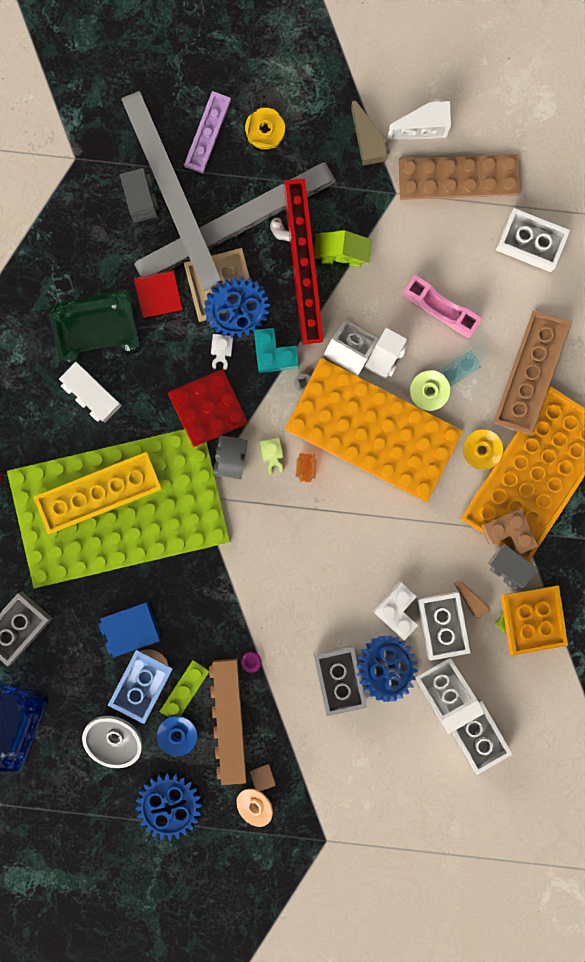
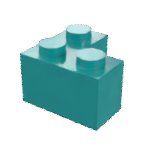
(273, 358)

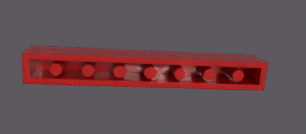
(303, 261)

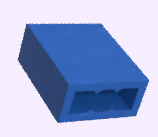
(129, 629)

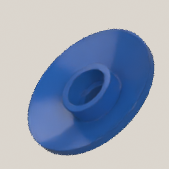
(176, 745)

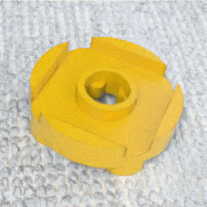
(275, 123)

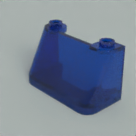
(18, 725)

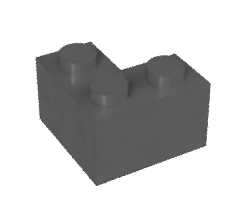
(140, 201)
(512, 567)

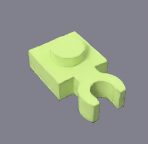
(272, 452)

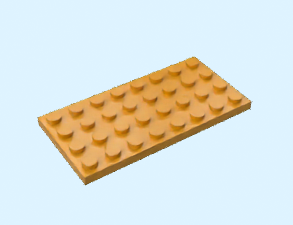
(373, 430)
(535, 471)

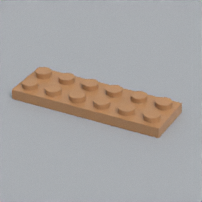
(459, 177)
(532, 372)

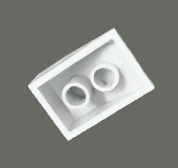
(428, 121)

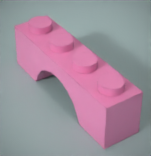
(431, 301)

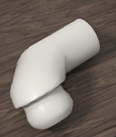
(279, 230)

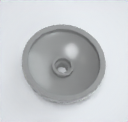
(112, 742)

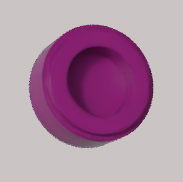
(251, 662)

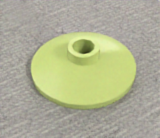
(420, 394)

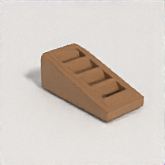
(473, 602)

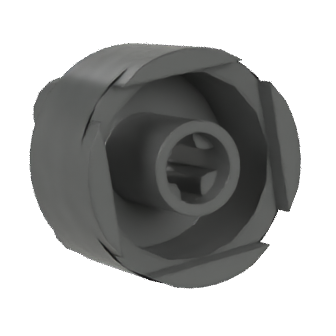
(230, 457)

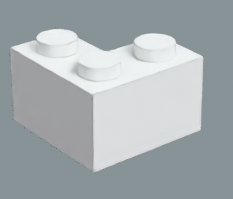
(385, 354)
(392, 609)

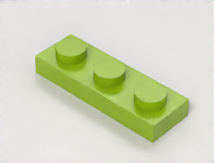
(185, 690)

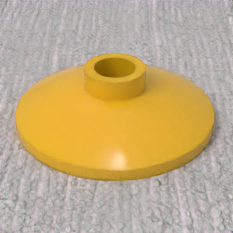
(490, 442)

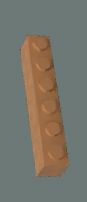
(229, 721)

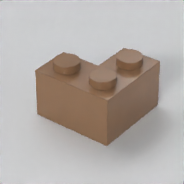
(512, 526)

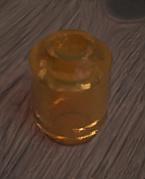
(306, 467)

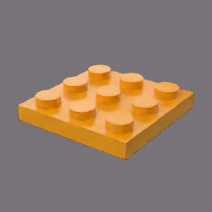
(534, 620)

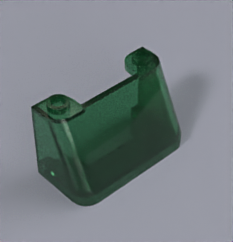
(94, 324)

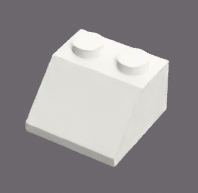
(351, 347)

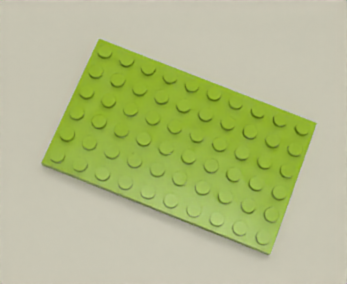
(158, 526)

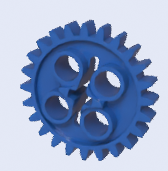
(221, 302)
(395, 654)
(175, 823)

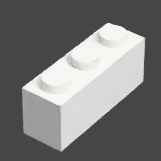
(89, 393)

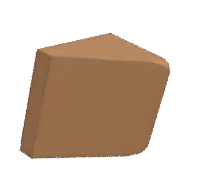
(263, 778)

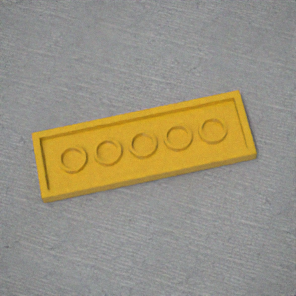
(97, 493)

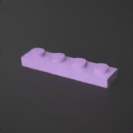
(207, 132)

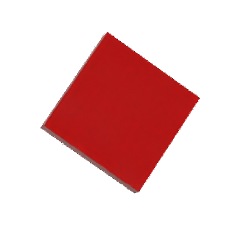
(158, 293)

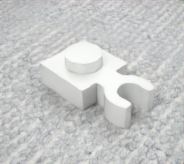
(221, 347)

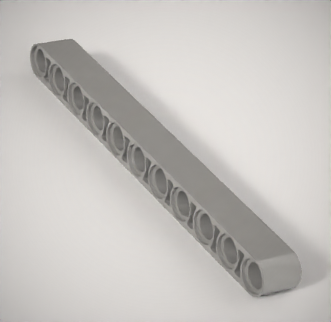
(171, 190)
(234, 222)

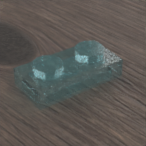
(460, 368)

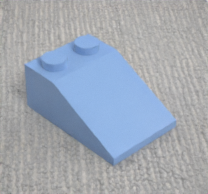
(140, 687)

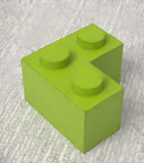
(342, 248)

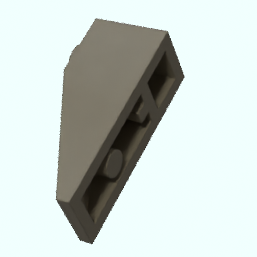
(369, 138)

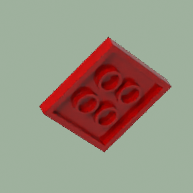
(207, 408)

